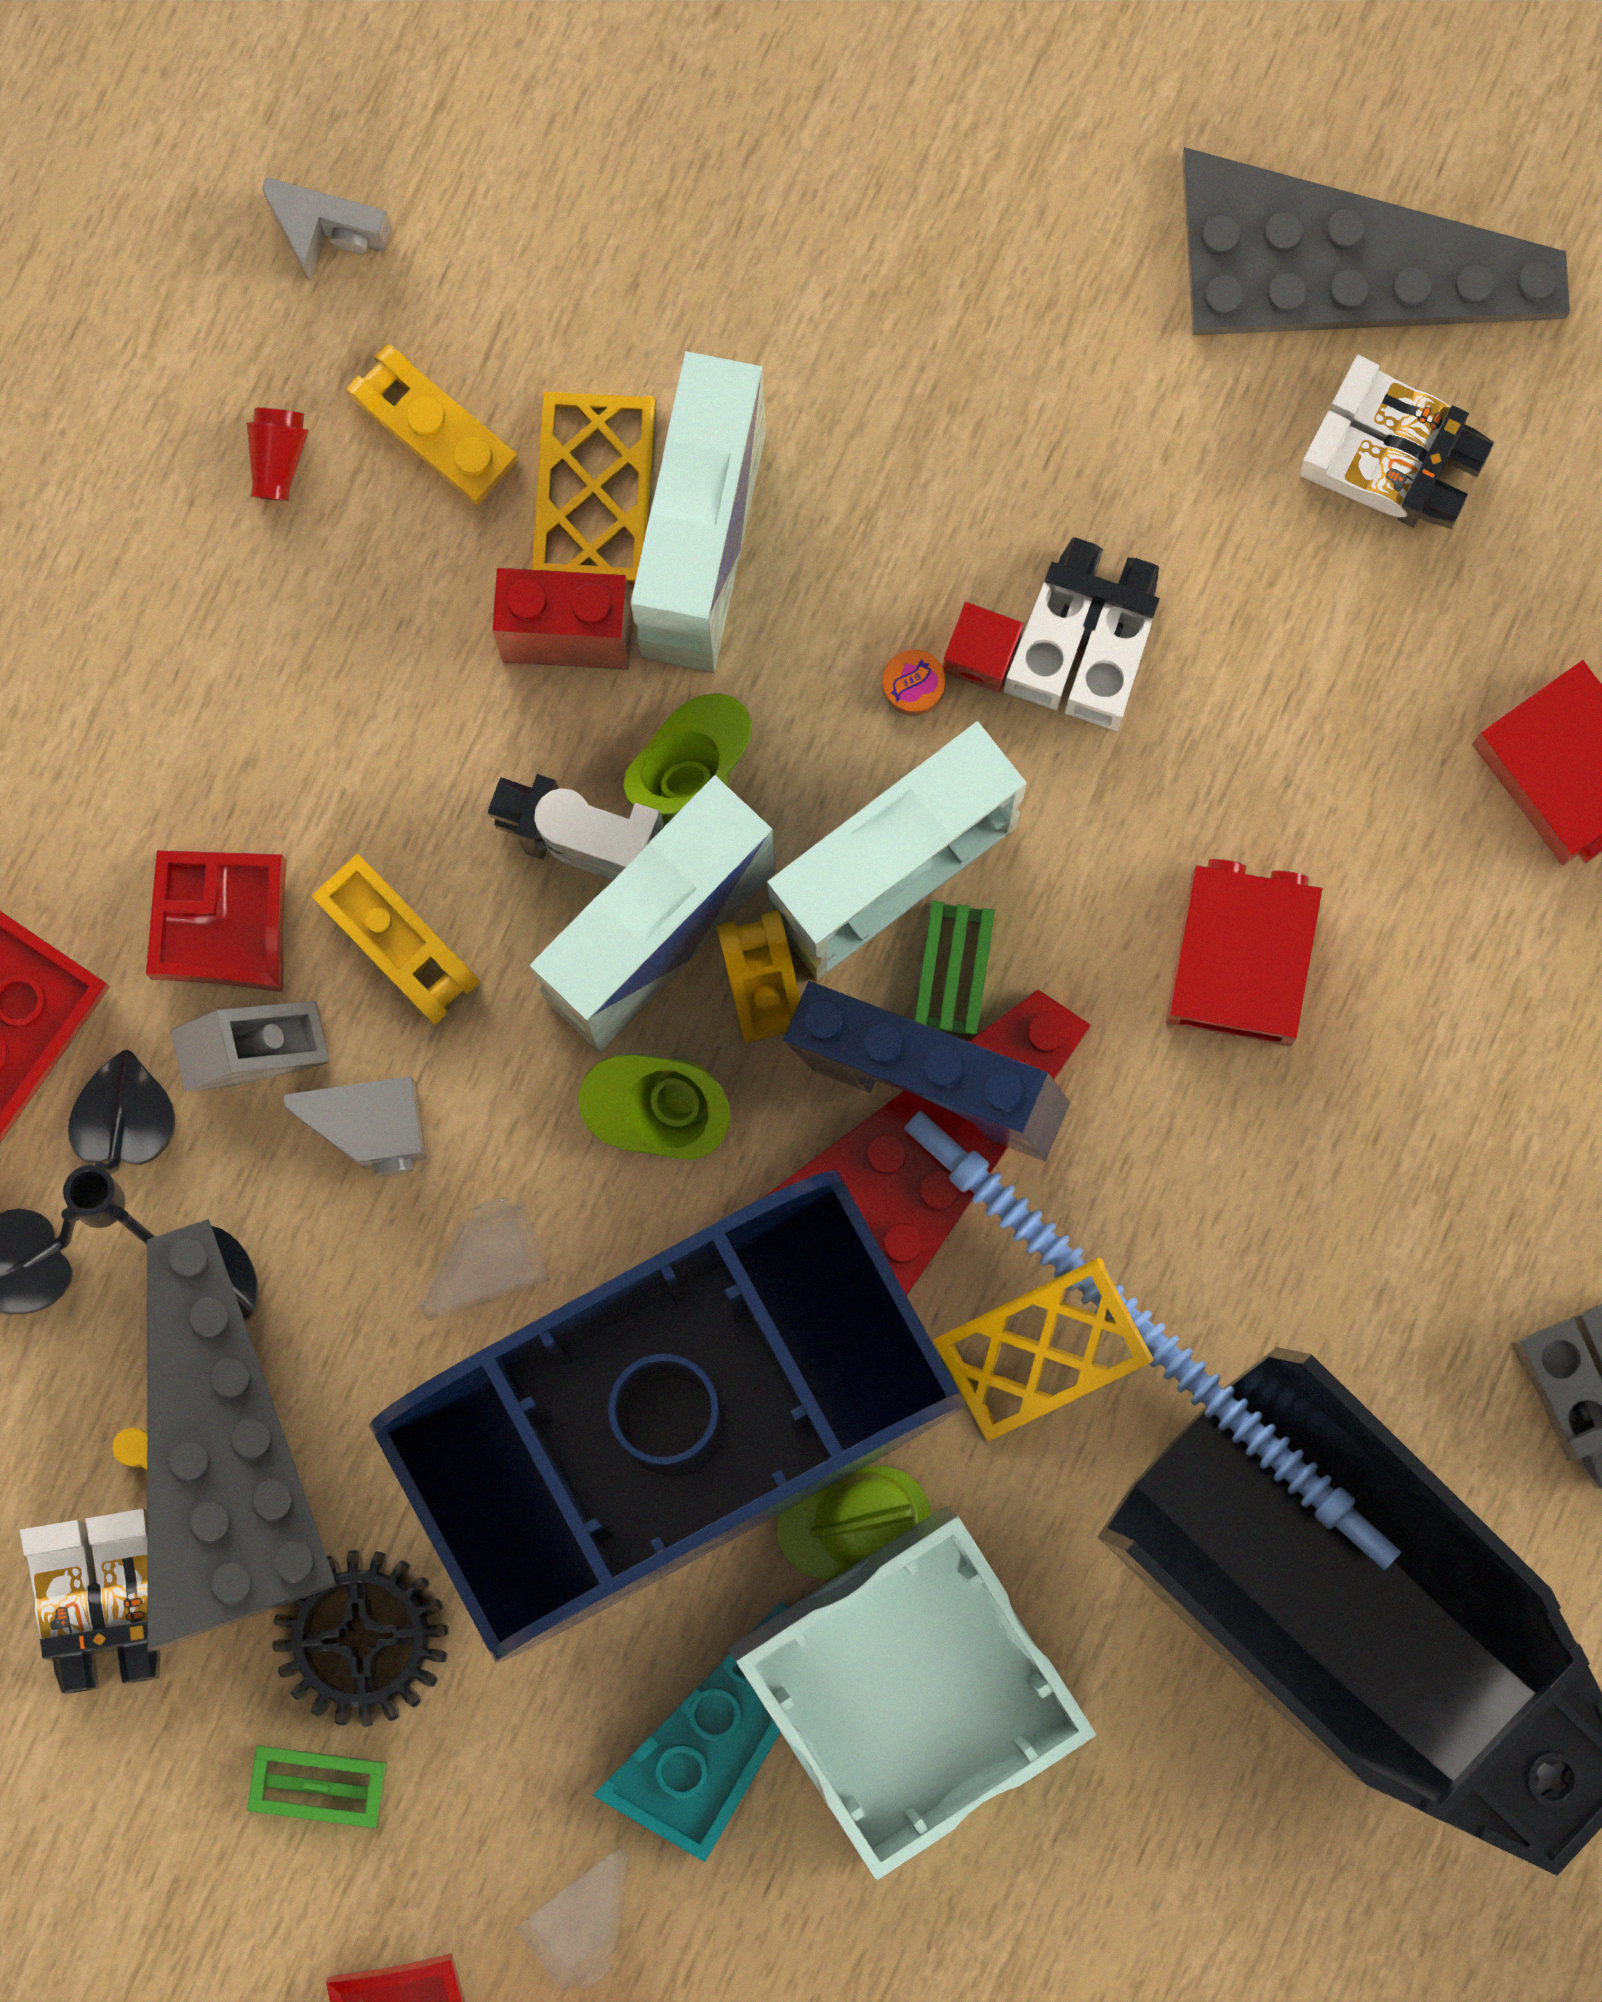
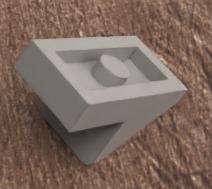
(311, 215)

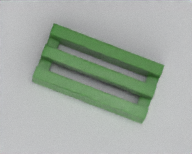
(961, 915)
(371, 1793)

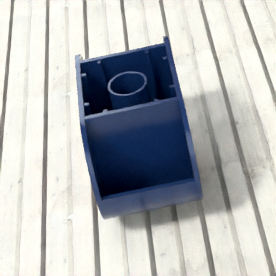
(665, 1413)

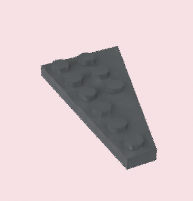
(1320, 258)
(221, 1484)

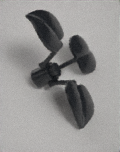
(114, 1119)

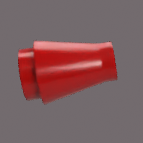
(275, 450)

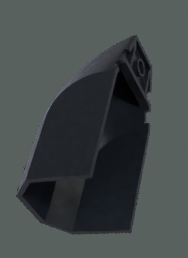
(1416, 1679)

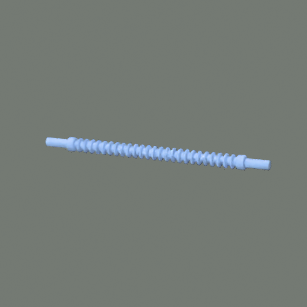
(1332, 1505)

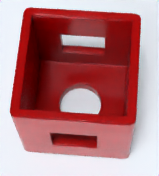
(982, 647)

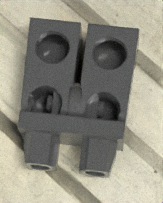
(1570, 1384)

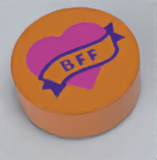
(913, 682)

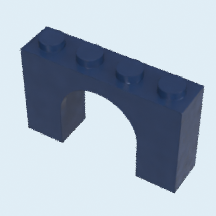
(869, 1044)

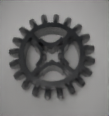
(365, 1696)

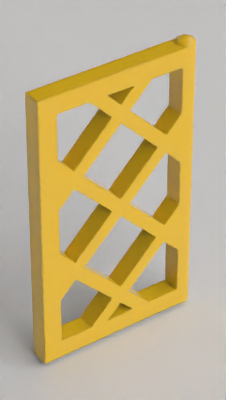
(554, 453)
(1036, 1402)

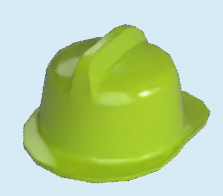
(687, 751)
(655, 1106)
(850, 1520)

